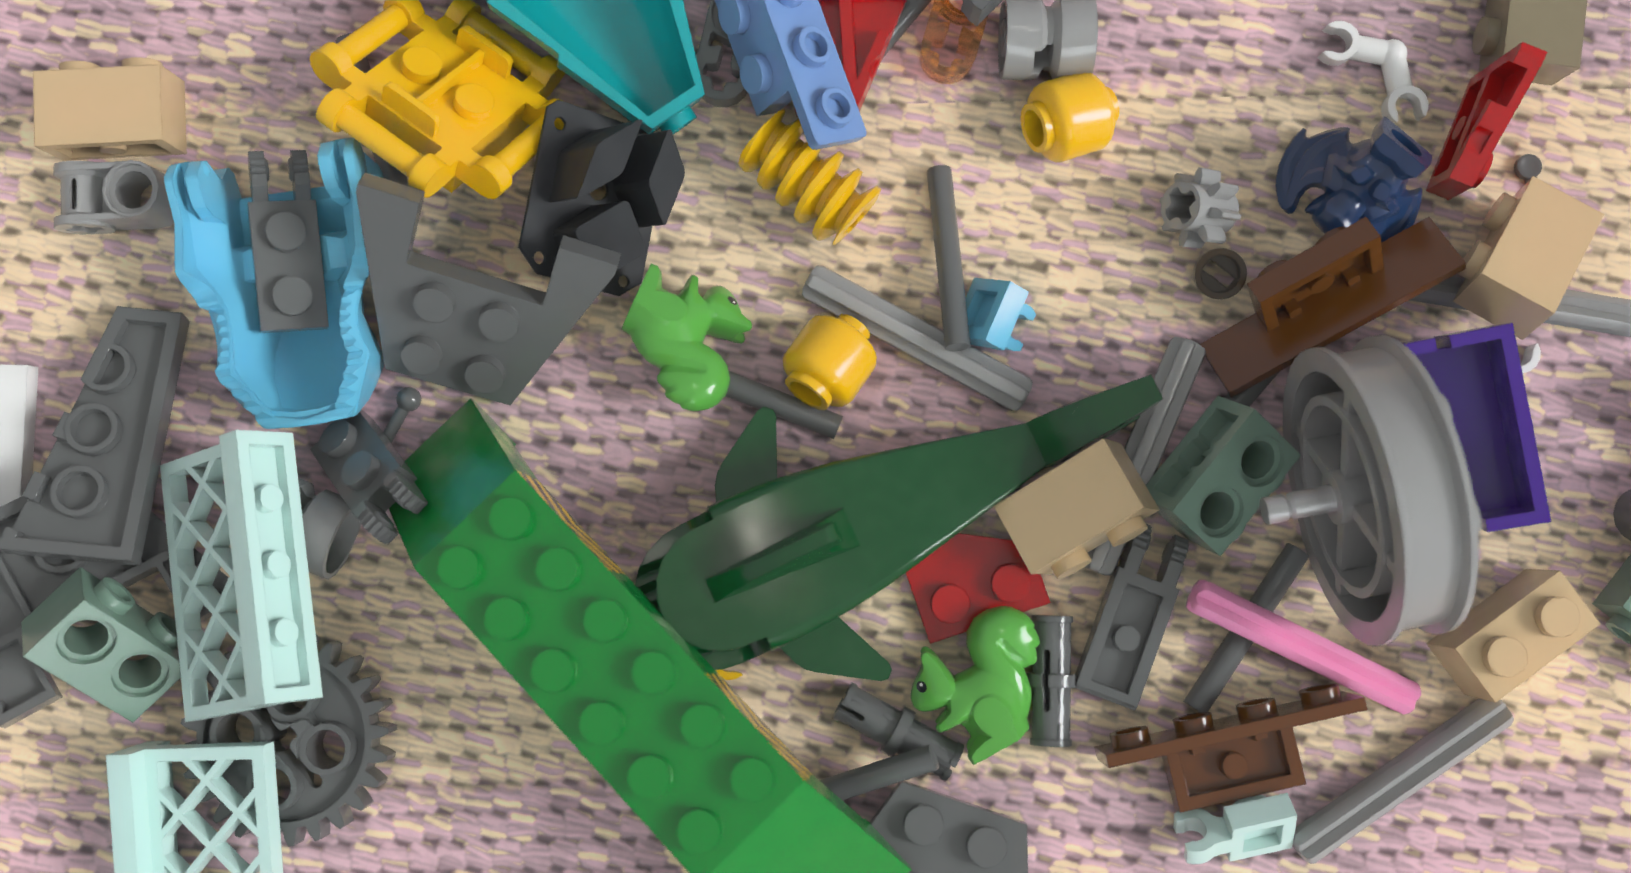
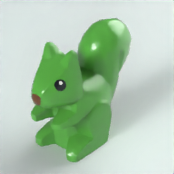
(671, 336)
(990, 695)

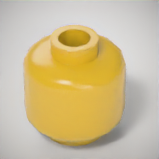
(1069, 116)
(829, 361)

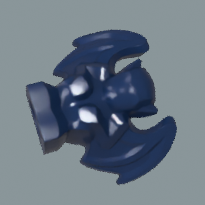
(1356, 178)

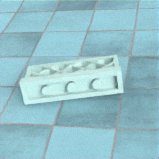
(265, 573)
(150, 811)

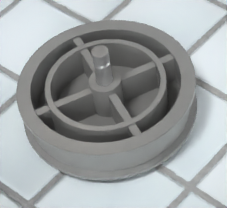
(1379, 490)

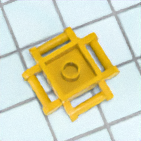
(442, 100)

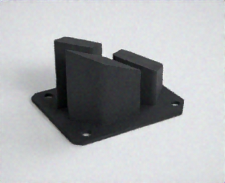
(594, 150)

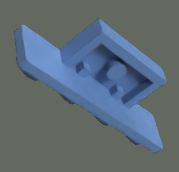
(790, 57)

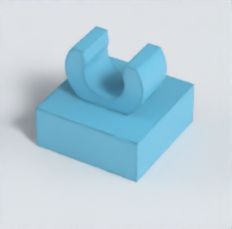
(993, 312)

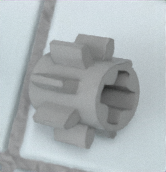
(1200, 208)

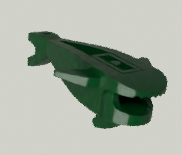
(801, 549)

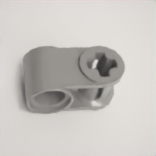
(108, 197)

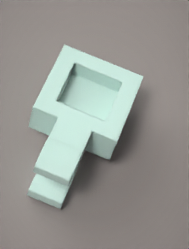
(1246, 830)

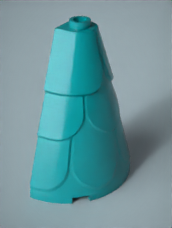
(622, 51)

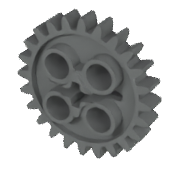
(342, 709)

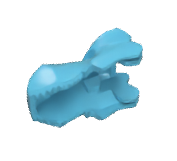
(280, 375)

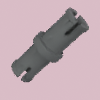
(1052, 682)
(895, 729)

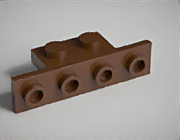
(1327, 295)
(1231, 755)

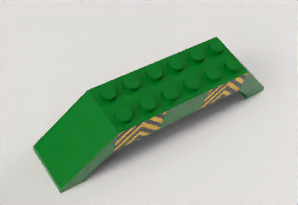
(616, 671)

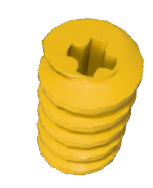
(807, 178)

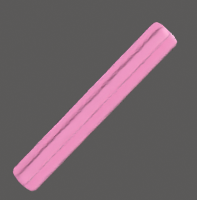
(1303, 646)

